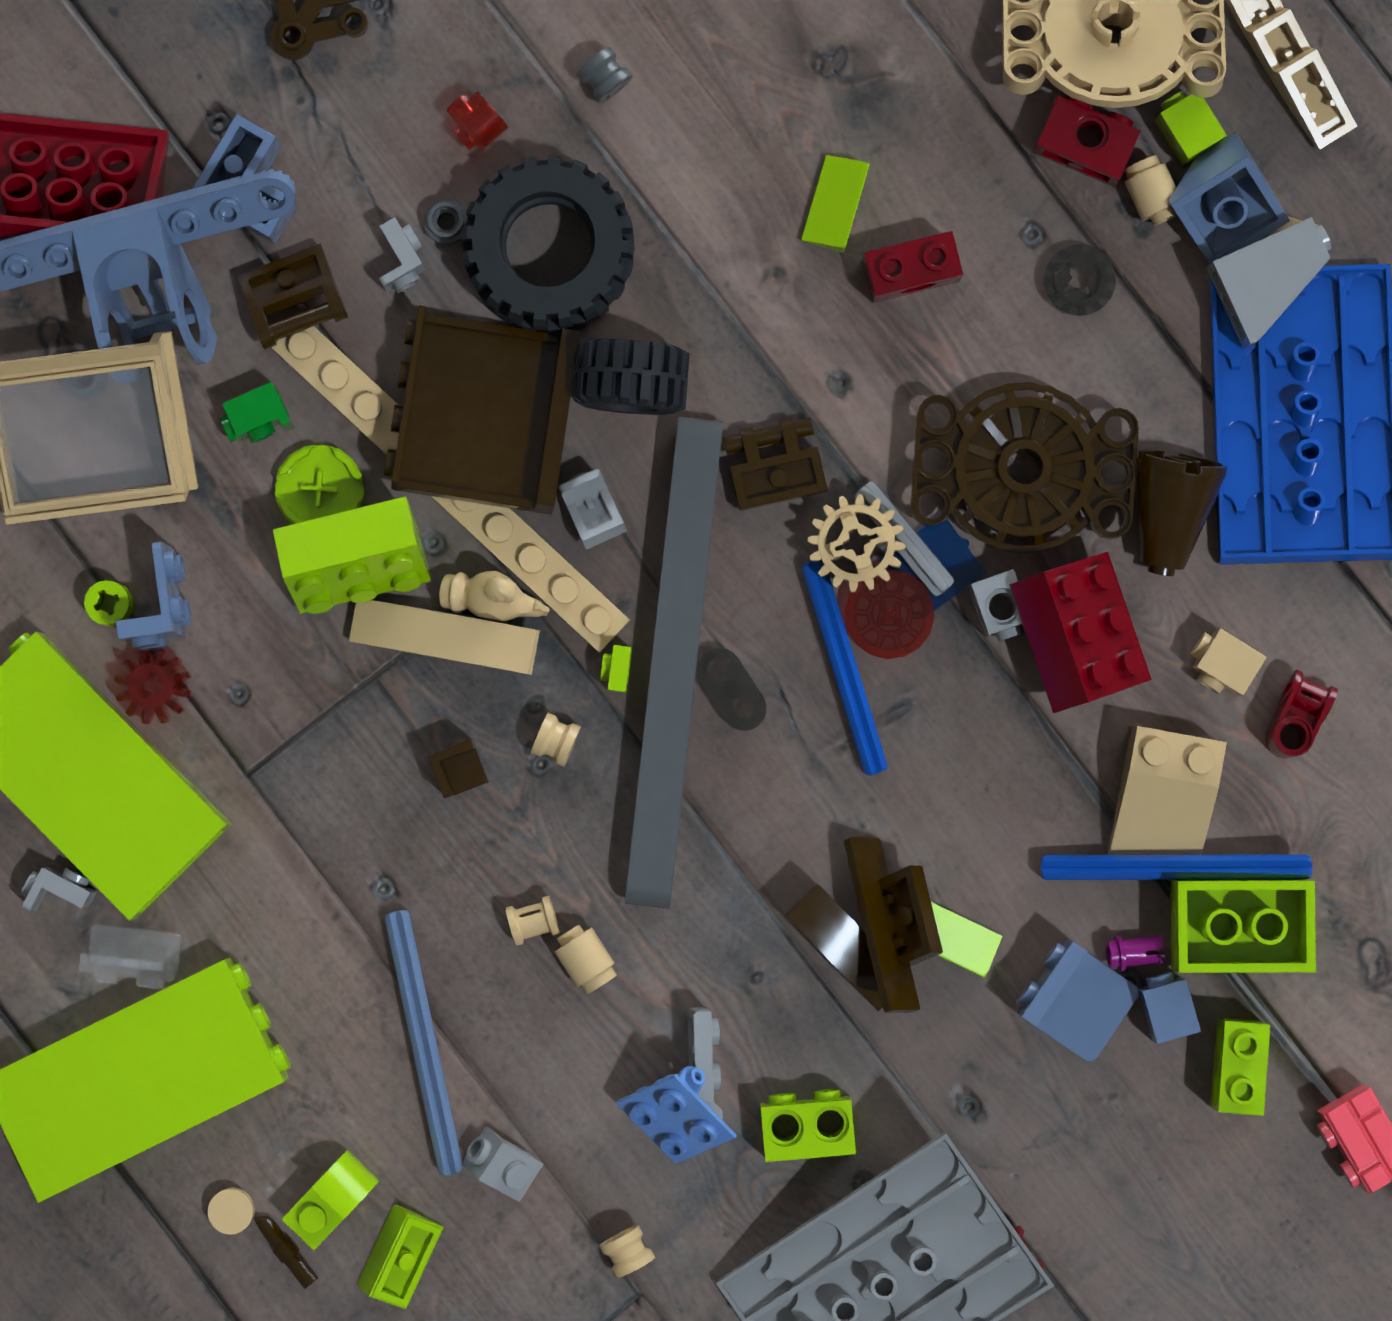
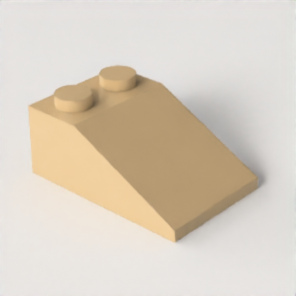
(1166, 793)

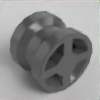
(604, 75)

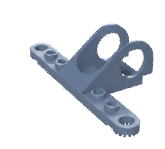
(139, 248)

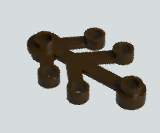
(310, 31)

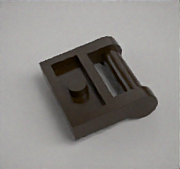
(287, 284)

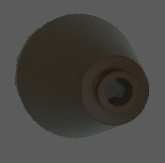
(1173, 506)

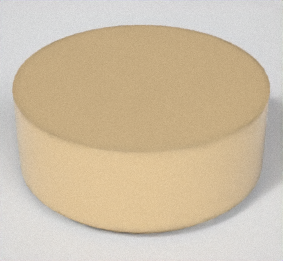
(231, 1210)

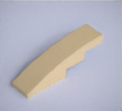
(1294, 69)
(444, 636)

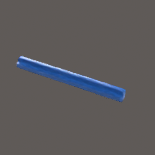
(845, 669)

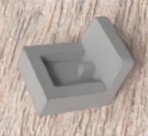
(404, 244)
(592, 508)
(67, 885)
(501, 1164)

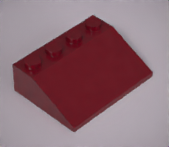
(74, 170)

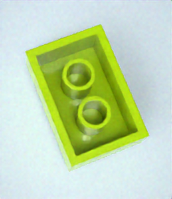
(352, 556)
(1243, 926)

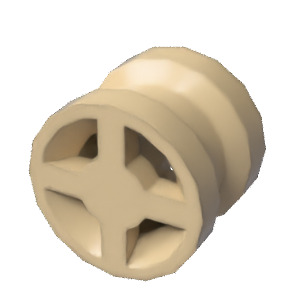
(555, 739)
(627, 1251)

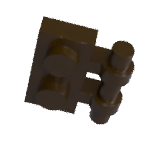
(778, 477)

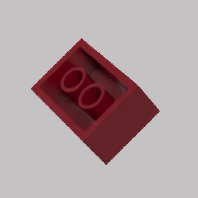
(1080, 632)

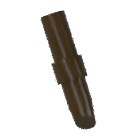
(286, 1251)

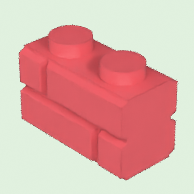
(1362, 1136)

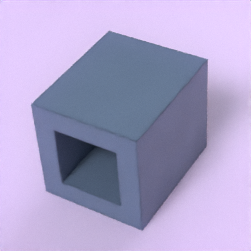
(1168, 1008)

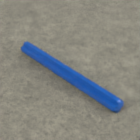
(1176, 867)

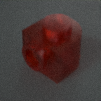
(475, 121)

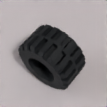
(631, 376)

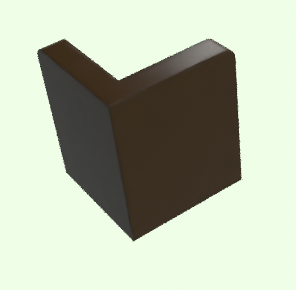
(458, 769)

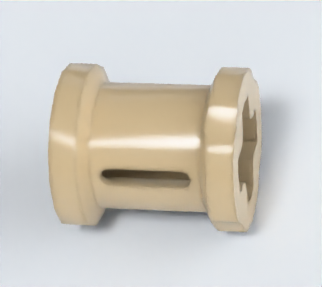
(532, 920)

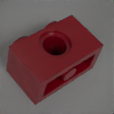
(1060, 142)
(912, 267)

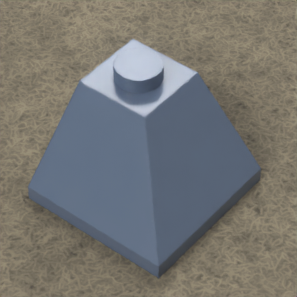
(1226, 200)

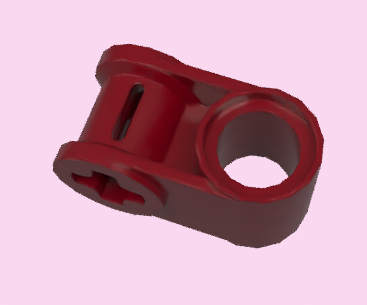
(1303, 707)

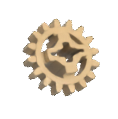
(850, 524)

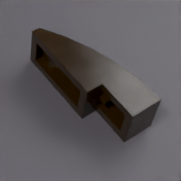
(837, 939)

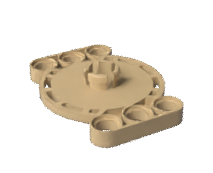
(1082, 62)

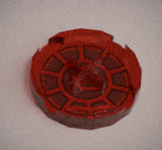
(891, 617)

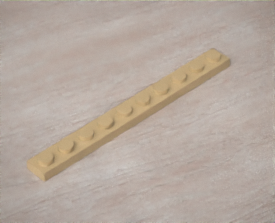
(493, 526)

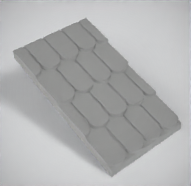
(896, 1249)

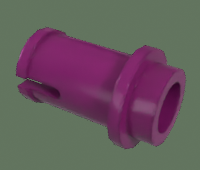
(1134, 952)

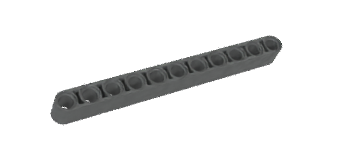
(674, 662)

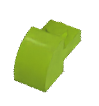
(330, 1200)

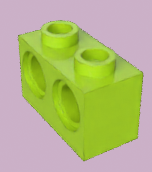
(1240, 1066)
(808, 1139)

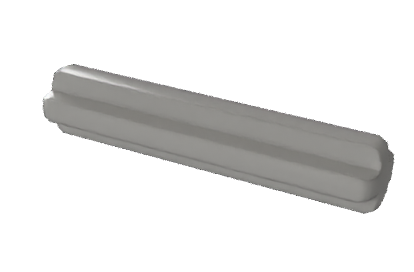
(916, 553)

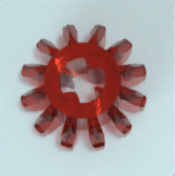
(147, 672)

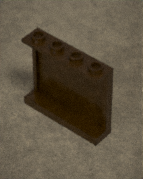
(482, 412)

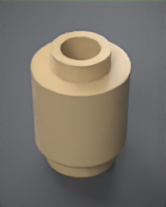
(1151, 189)
(585, 958)

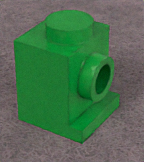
(255, 414)

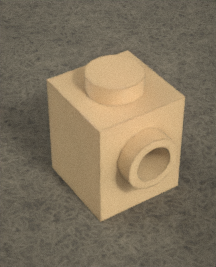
(1225, 662)

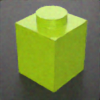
(1188, 126)

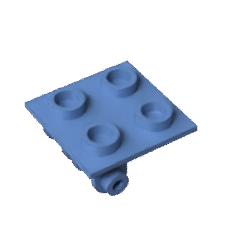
(676, 1115)

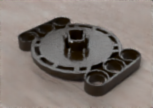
(1058, 443)

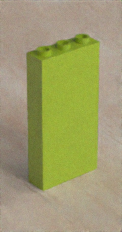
(96, 780)
(138, 1078)

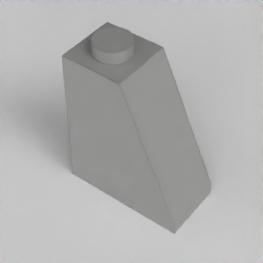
(1268, 276)

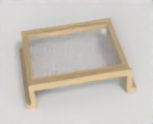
(93, 432)

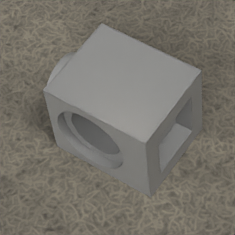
(982, 593)

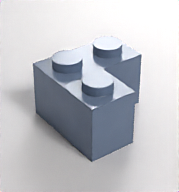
(242, 153)

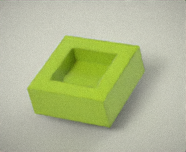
(616, 668)

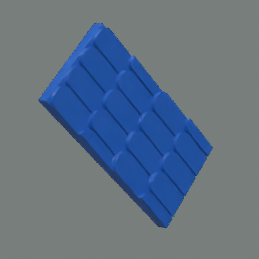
(1307, 425)

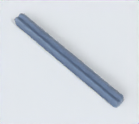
(423, 1043)

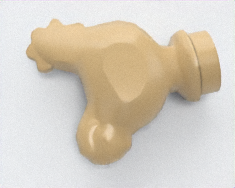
(488, 596)

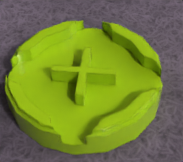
(318, 484)

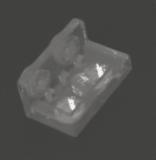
(132, 953)

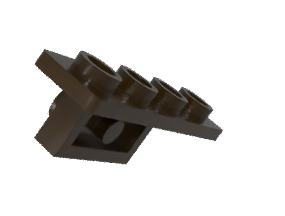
(895, 921)

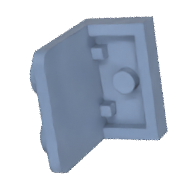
(153, 631)
(1077, 1000)

